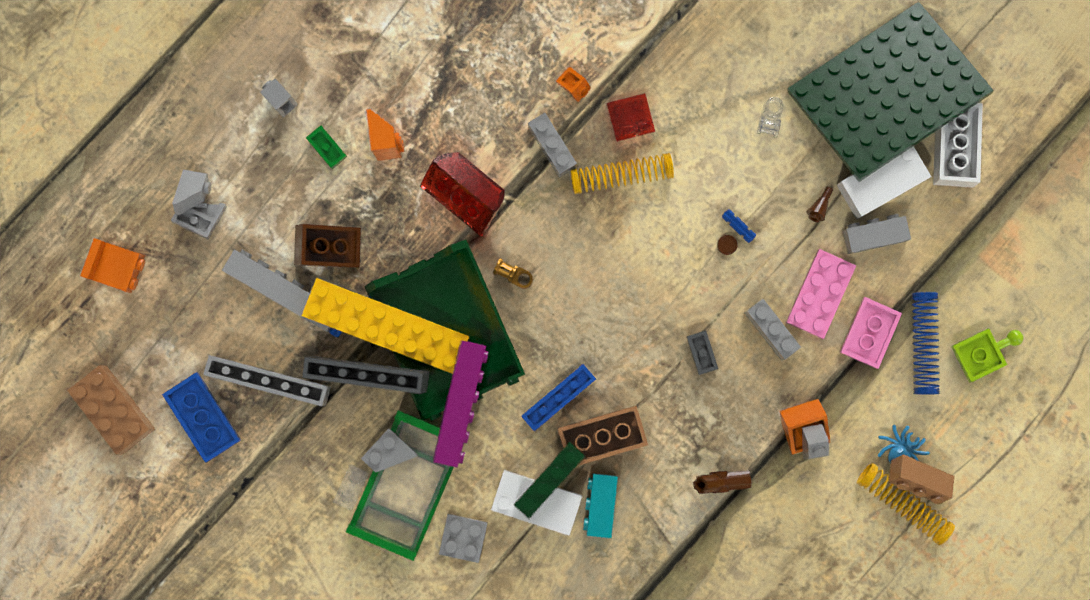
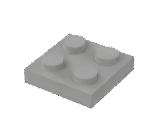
(463, 538)

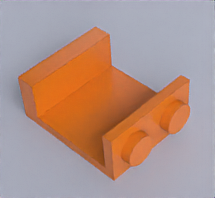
(113, 266)

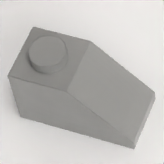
(191, 191)
(814, 442)

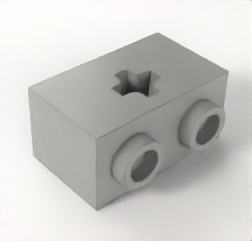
(278, 97)

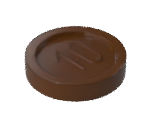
(727, 245)

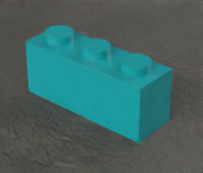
(600, 505)

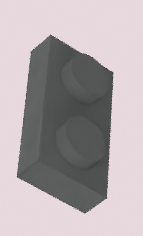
(702, 352)

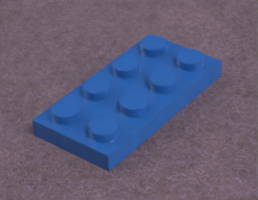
(201, 417)

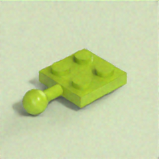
(982, 354)

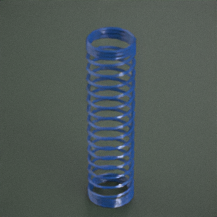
(931, 389)

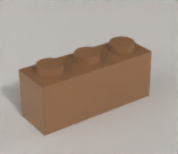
(921, 479)

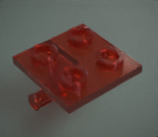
(630, 117)

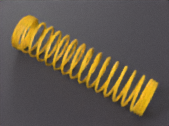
(576, 182)
(939, 538)

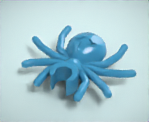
(903, 445)

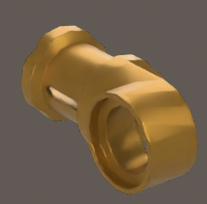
(513, 274)

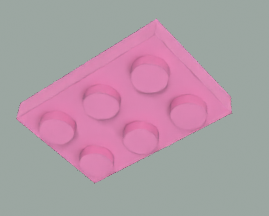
(870, 332)

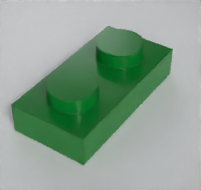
(326, 147)

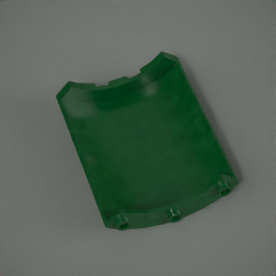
(453, 295)

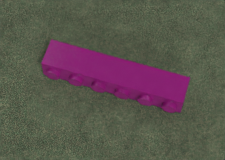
(459, 404)

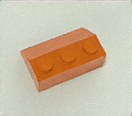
(384, 140)

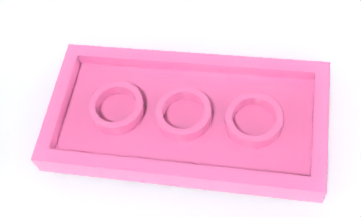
(821, 294)

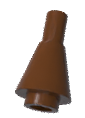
(818, 210)

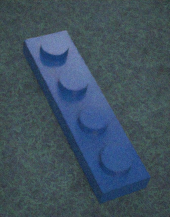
(558, 397)

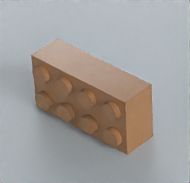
(111, 409)
(605, 434)

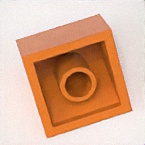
(801, 416)

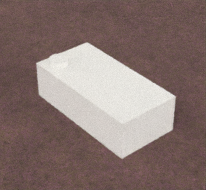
(959, 150)
(884, 184)
(554, 514)

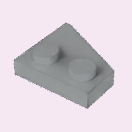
(200, 219)
(388, 452)

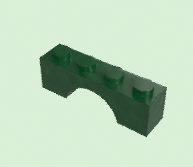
(549, 480)

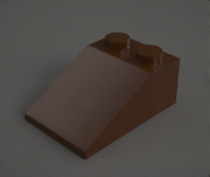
(327, 246)

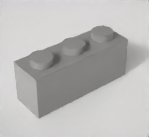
(552, 145)
(876, 234)
(772, 329)

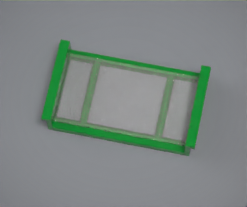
(404, 496)

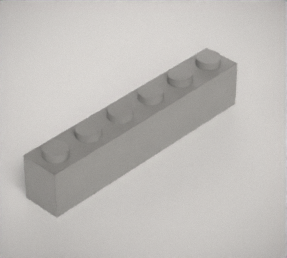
(269, 283)
(267, 380)

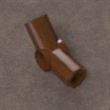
(722, 481)

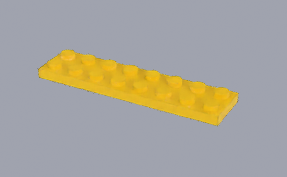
(383, 325)

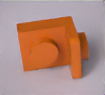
(574, 84)

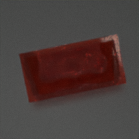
(463, 190)

